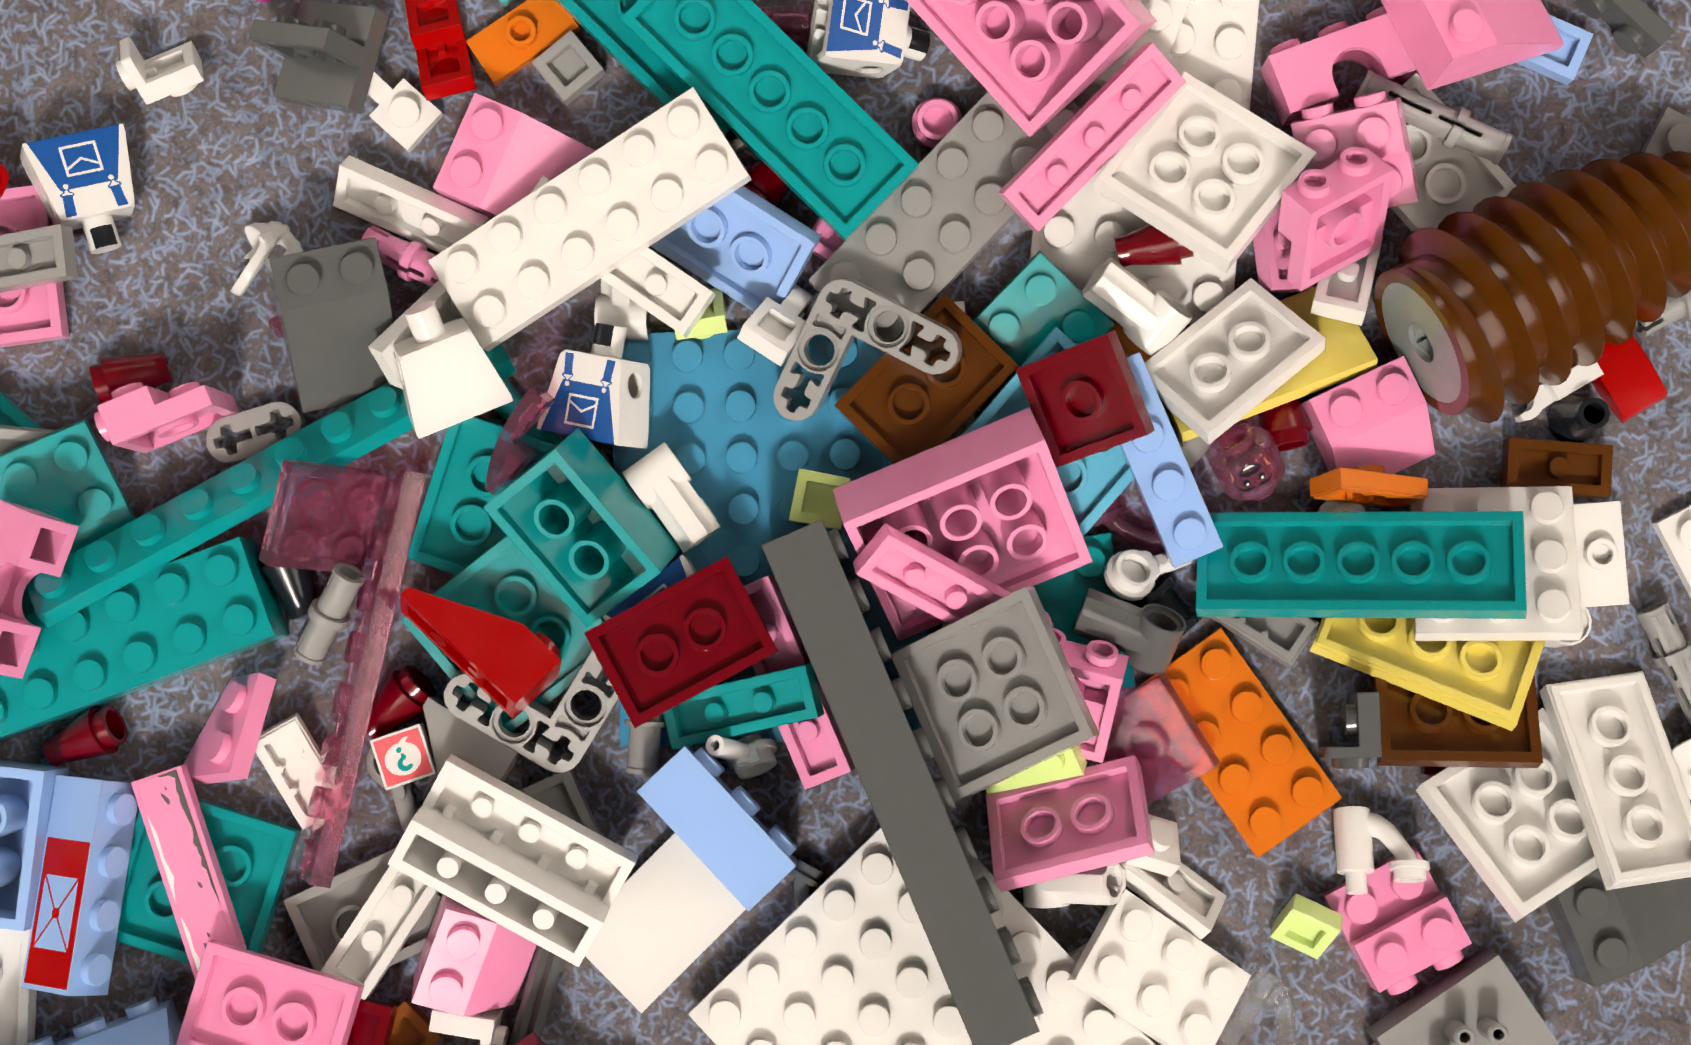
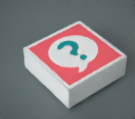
(404, 756)

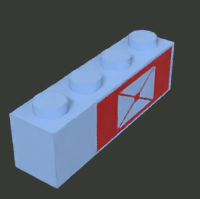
(80, 887)

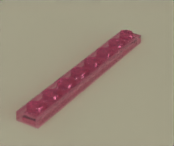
(355, 698)

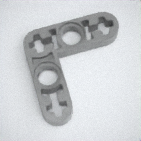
(843, 330)
(561, 722)

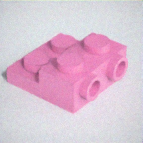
(1370, 124)
(1335, 215)
(151, 418)
(1100, 677)
(1398, 928)

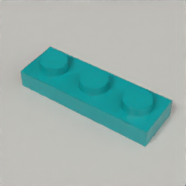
(746, 706)

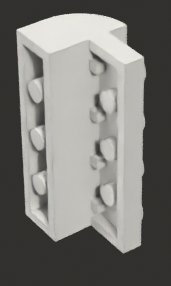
(513, 860)

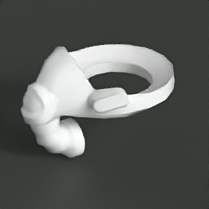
(263, 239)

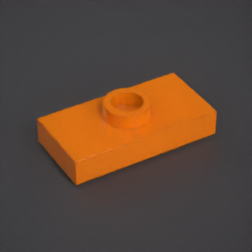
(520, 37)
(1368, 487)

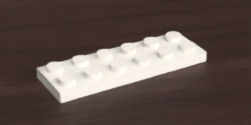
(590, 219)

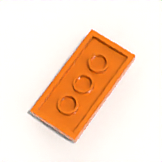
(1265, 771)

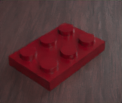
(681, 641)

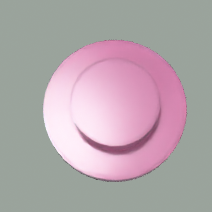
(934, 120)

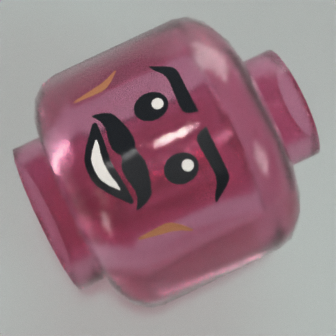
(1247, 462)

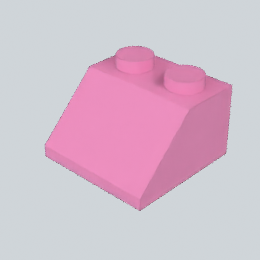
(1373, 420)
(469, 963)

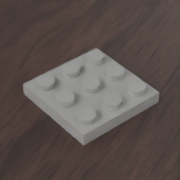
(994, 694)

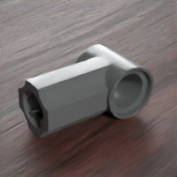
(1143, 634)

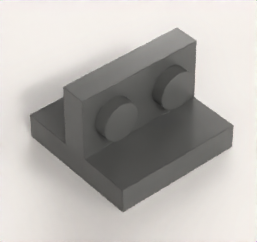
(325, 53)

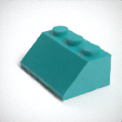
(582, 528)

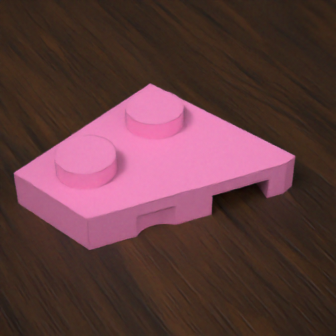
(232, 731)

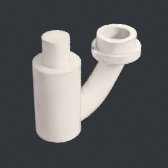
(1354, 849)

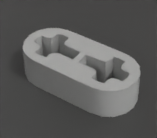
(251, 421)

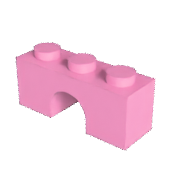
(1302, 73)
(28, 546)

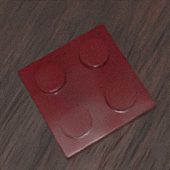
(1085, 399)

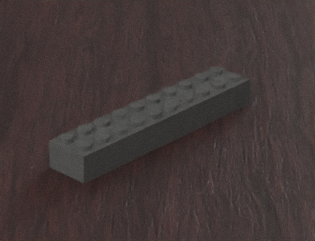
(900, 788)

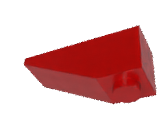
(489, 649)

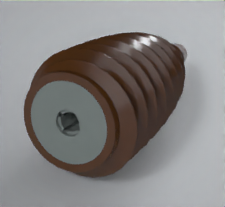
(1538, 280)

